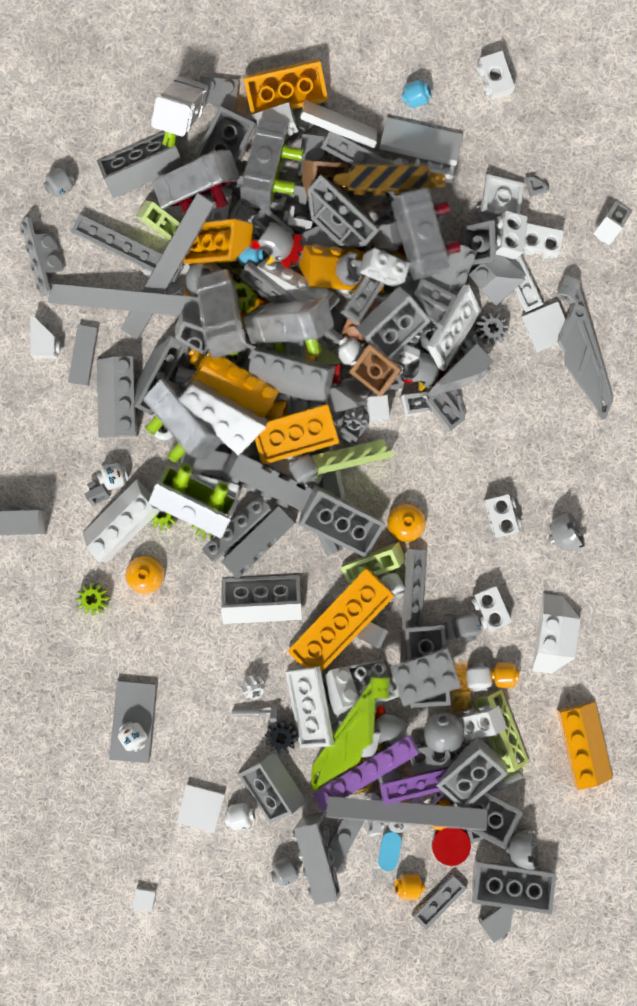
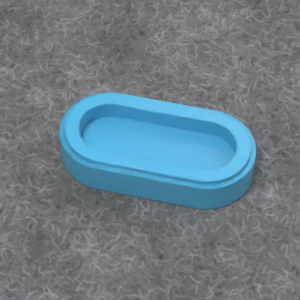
(389, 850)

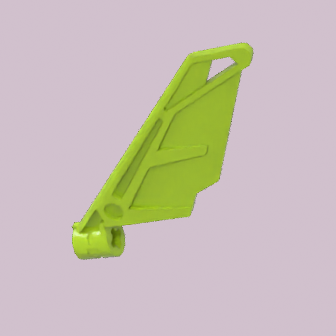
(351, 736)

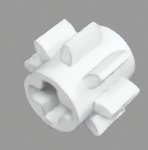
(253, 687)

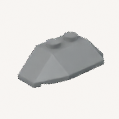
(339, 214)
(161, 365)

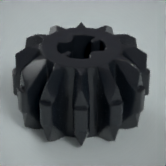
(274, 735)

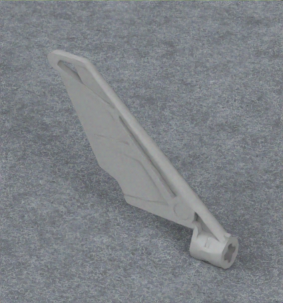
(581, 349)

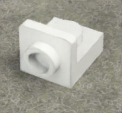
(297, 224)

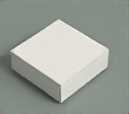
(144, 899)

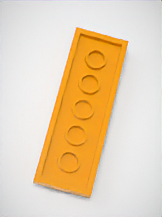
(342, 621)

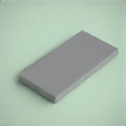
(133, 703)

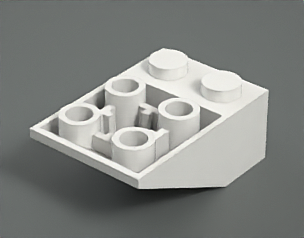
(348, 683)

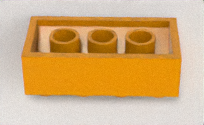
(286, 84)
(220, 241)
(319, 266)
(236, 384)
(584, 745)

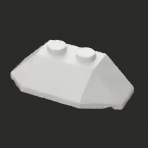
(555, 634)

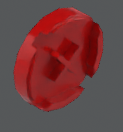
(451, 846)

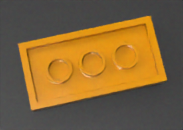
(297, 434)

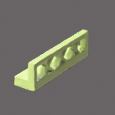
(351, 456)
(500, 742)

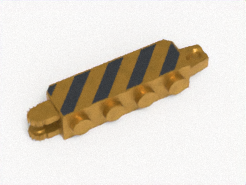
(389, 179)

